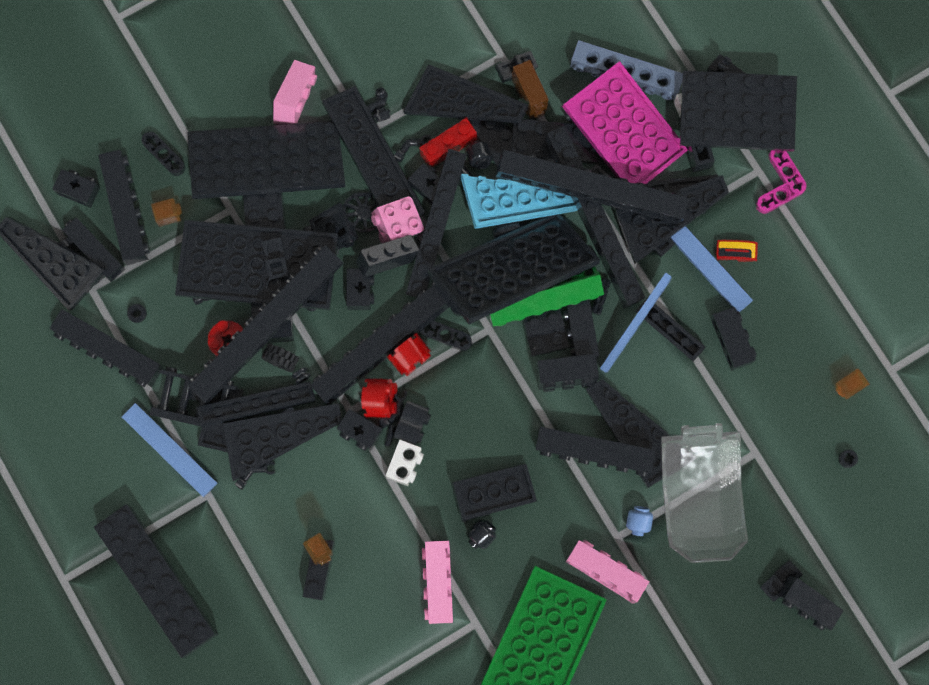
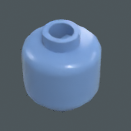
(639, 520)

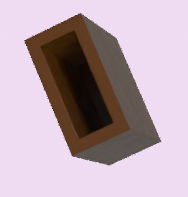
(530, 89)

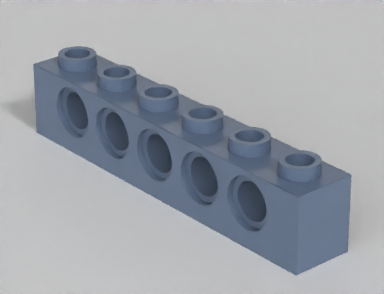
(637, 68)

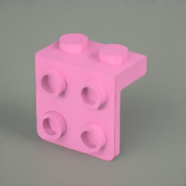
(397, 220)

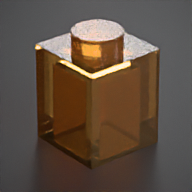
(166, 212)
(851, 384)
(318, 549)

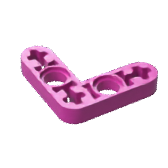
(787, 187)

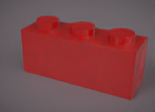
(454, 138)

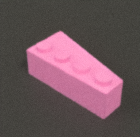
(607, 571)
(438, 582)

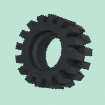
(279, 357)

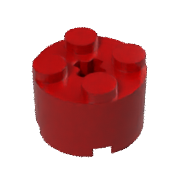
(220, 333)
(410, 354)
(379, 398)

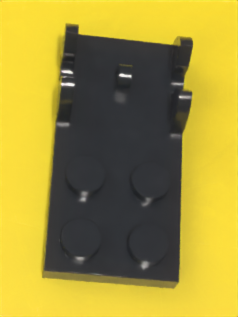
(493, 492)

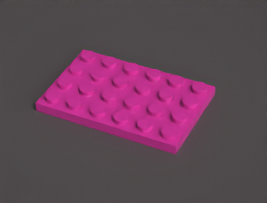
(624, 126)

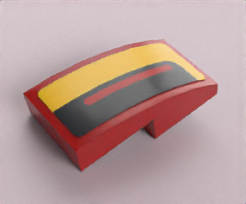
(737, 250)

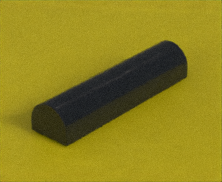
(673, 332)

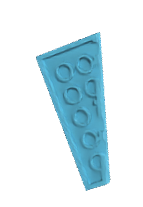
(508, 201)

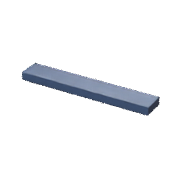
(711, 269)
(636, 323)
(169, 450)

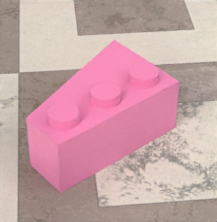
(293, 93)

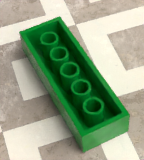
(570, 291)

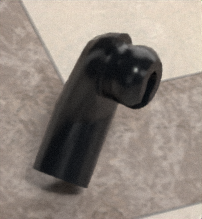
(380, 100)

